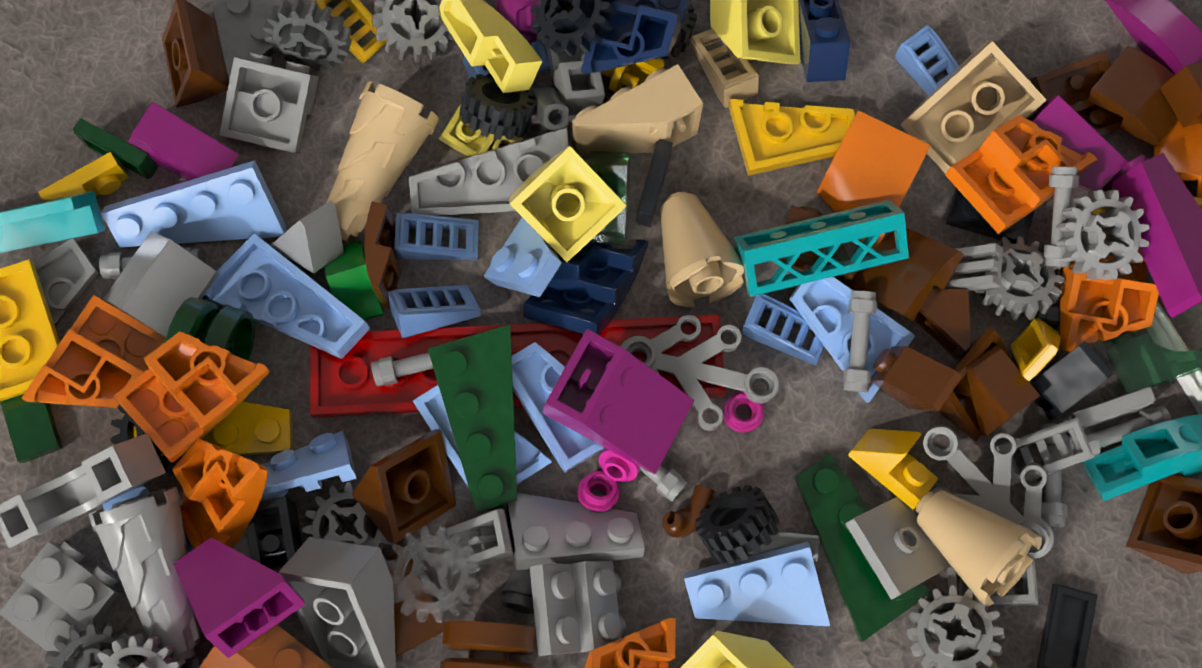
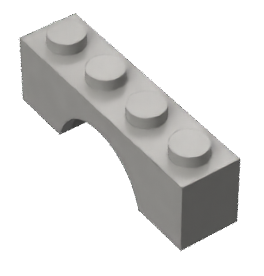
(80, 490)

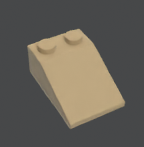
(972, 104)

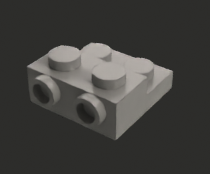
(268, 102)
(60, 593)
(575, 606)

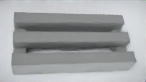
(982, 282)
(1114, 408)

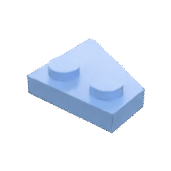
(524, 262)

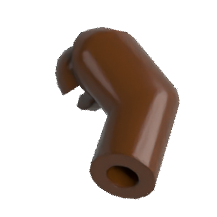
(682, 522)

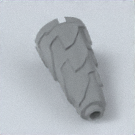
(142, 543)

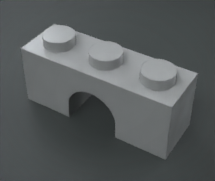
(574, 87)

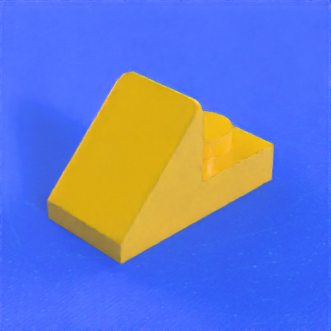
(100, 176)
(887, 459)

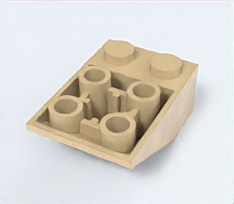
(640, 116)

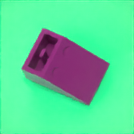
(618, 402)

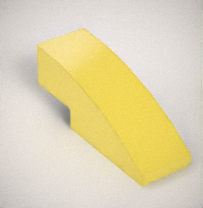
(491, 41)

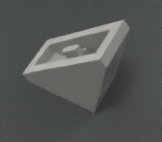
(313, 239)
(487, 535)

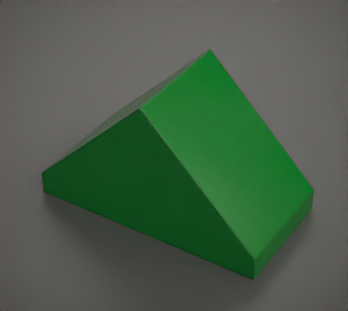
(351, 282)

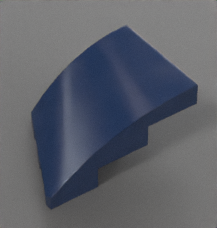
(639, 34)
(585, 295)

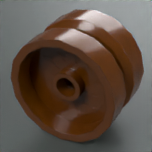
(488, 644)

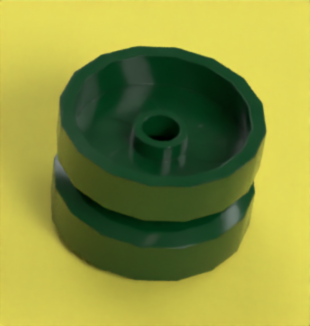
(227, 328)

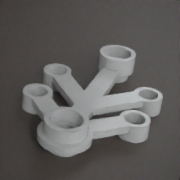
(690, 367)
(995, 495)

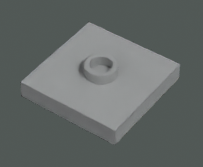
(896, 546)

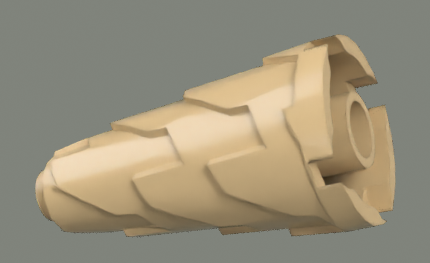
(378, 150)

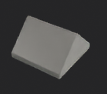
(159, 282)

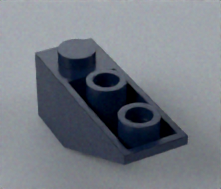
(823, 40)

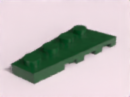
(479, 403)
(831, 504)

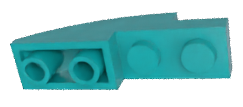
(1148, 457)

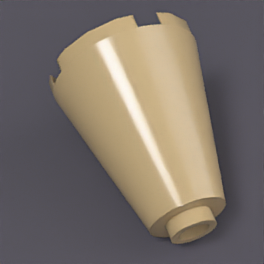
(696, 253)
(977, 543)

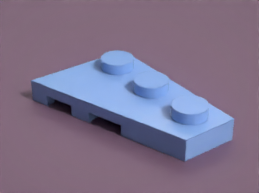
(826, 312)

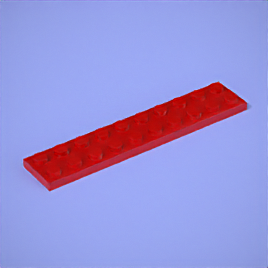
(349, 389)

